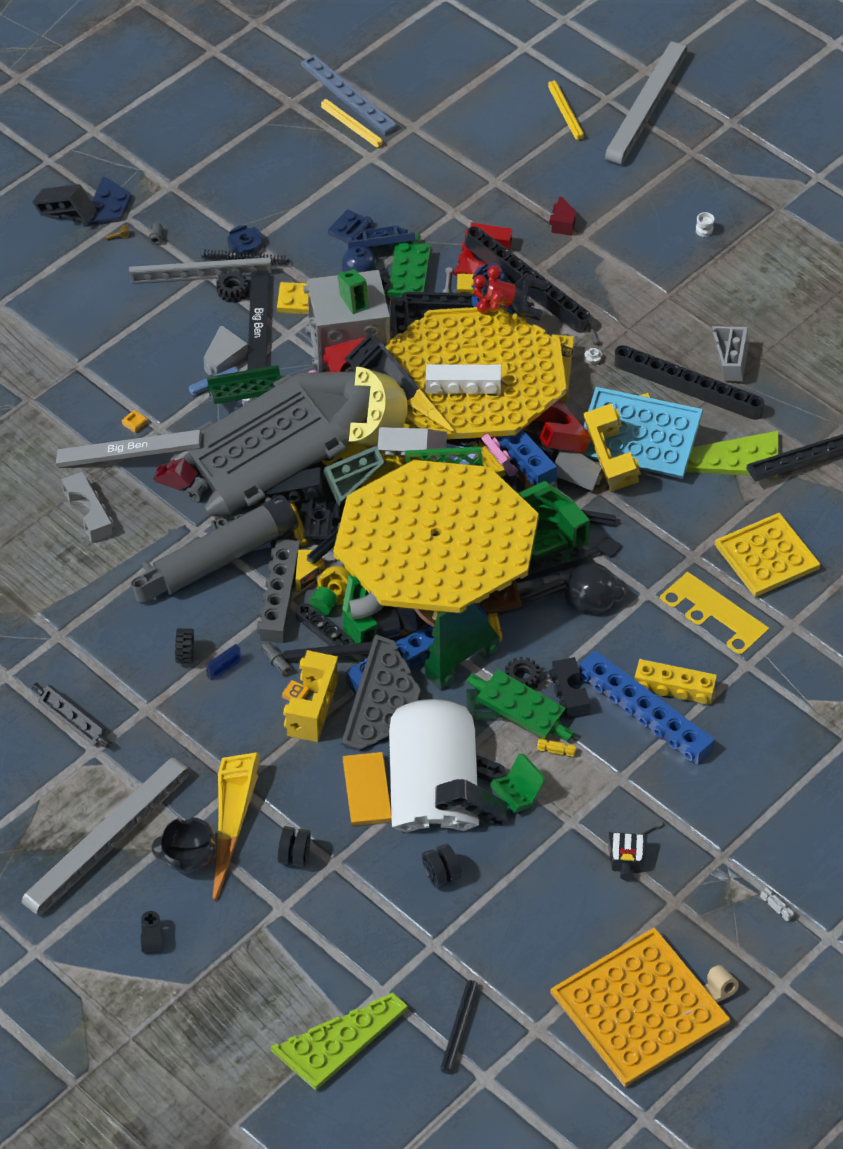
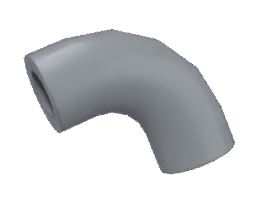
(365, 606)

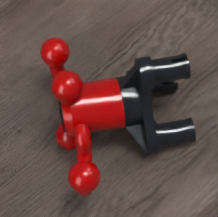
(507, 294)

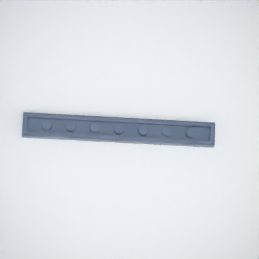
(349, 95)

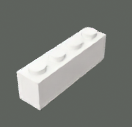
(463, 379)

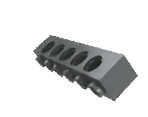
(279, 591)

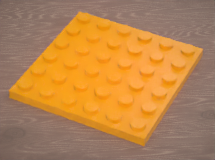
(636, 1005)

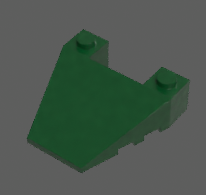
(457, 639)

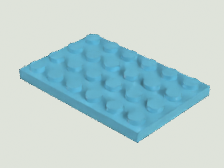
(651, 430)

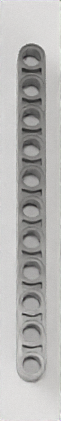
(646, 103)
(105, 836)

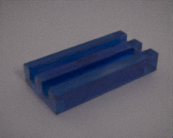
(223, 662)

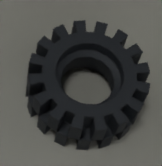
(235, 293)
(184, 645)
(527, 667)

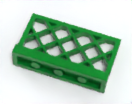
(445, 453)

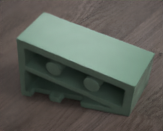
(352, 473)

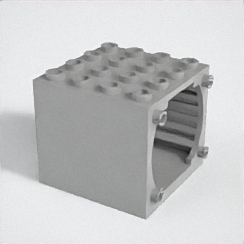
(333, 321)

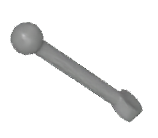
(448, 271)

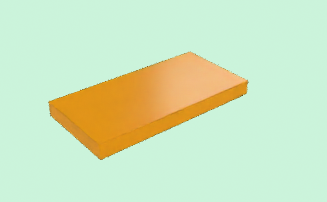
(367, 789)

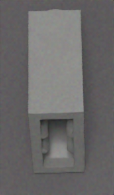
(224, 352)
(578, 469)

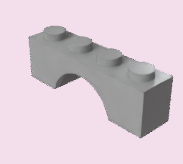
(79, 491)

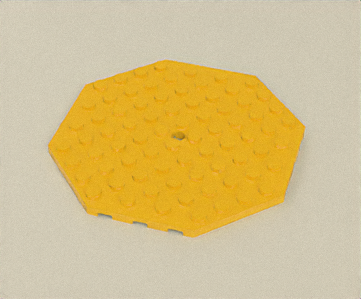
(462, 336)
(480, 547)

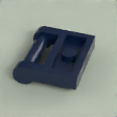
(347, 223)

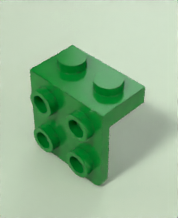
(521, 785)

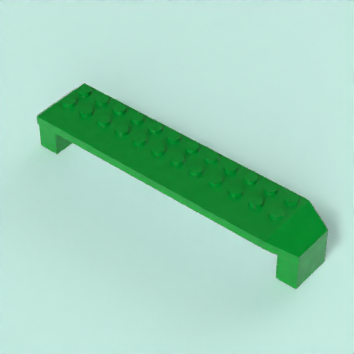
(554, 512)

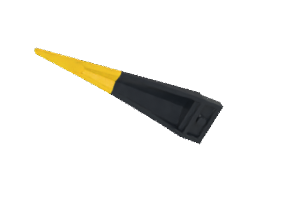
(374, 356)

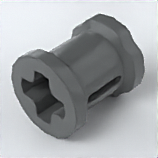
(196, 490)

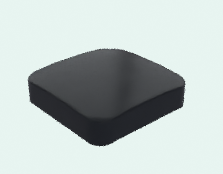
(608, 547)

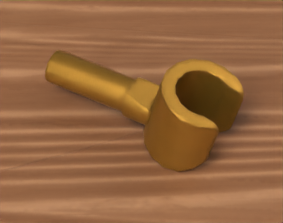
(123, 233)

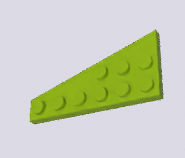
(733, 455)
(335, 1042)

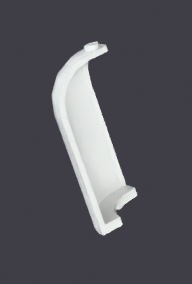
(428, 747)

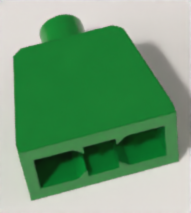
(352, 285)

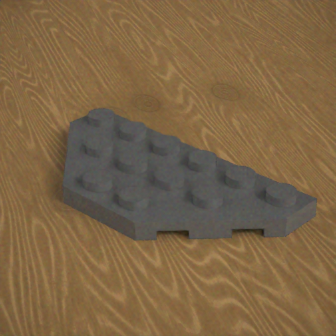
(382, 689)

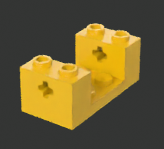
(618, 471)
(306, 717)

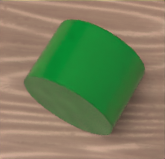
(323, 600)

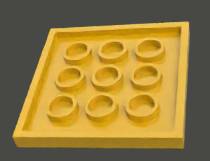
(767, 554)

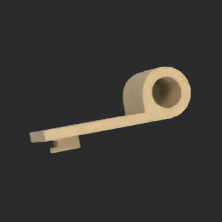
(720, 984)

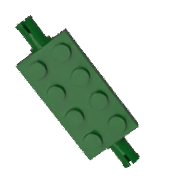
(409, 267)
(521, 705)

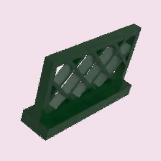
(242, 384)

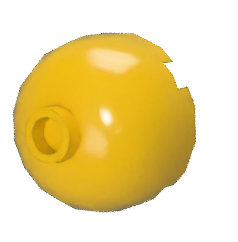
(335, 579)

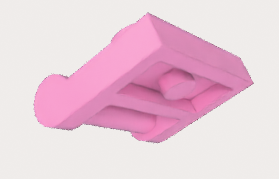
(502, 457)

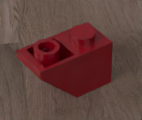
(563, 219)
(175, 474)

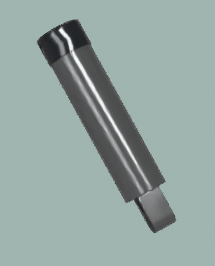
(216, 549)

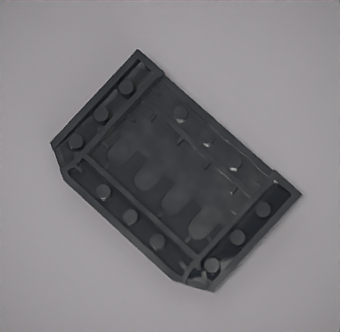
(414, 305)

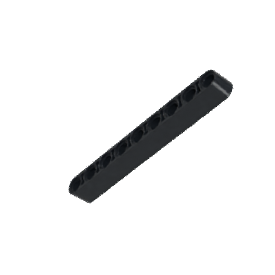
(552, 298)
(689, 382)

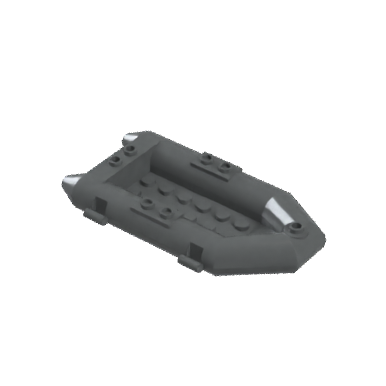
(276, 437)

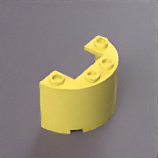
(385, 409)

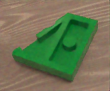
(548, 542)

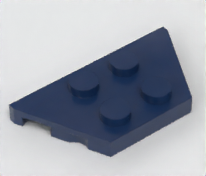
(109, 202)
(378, 236)

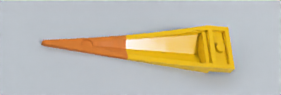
(235, 788)

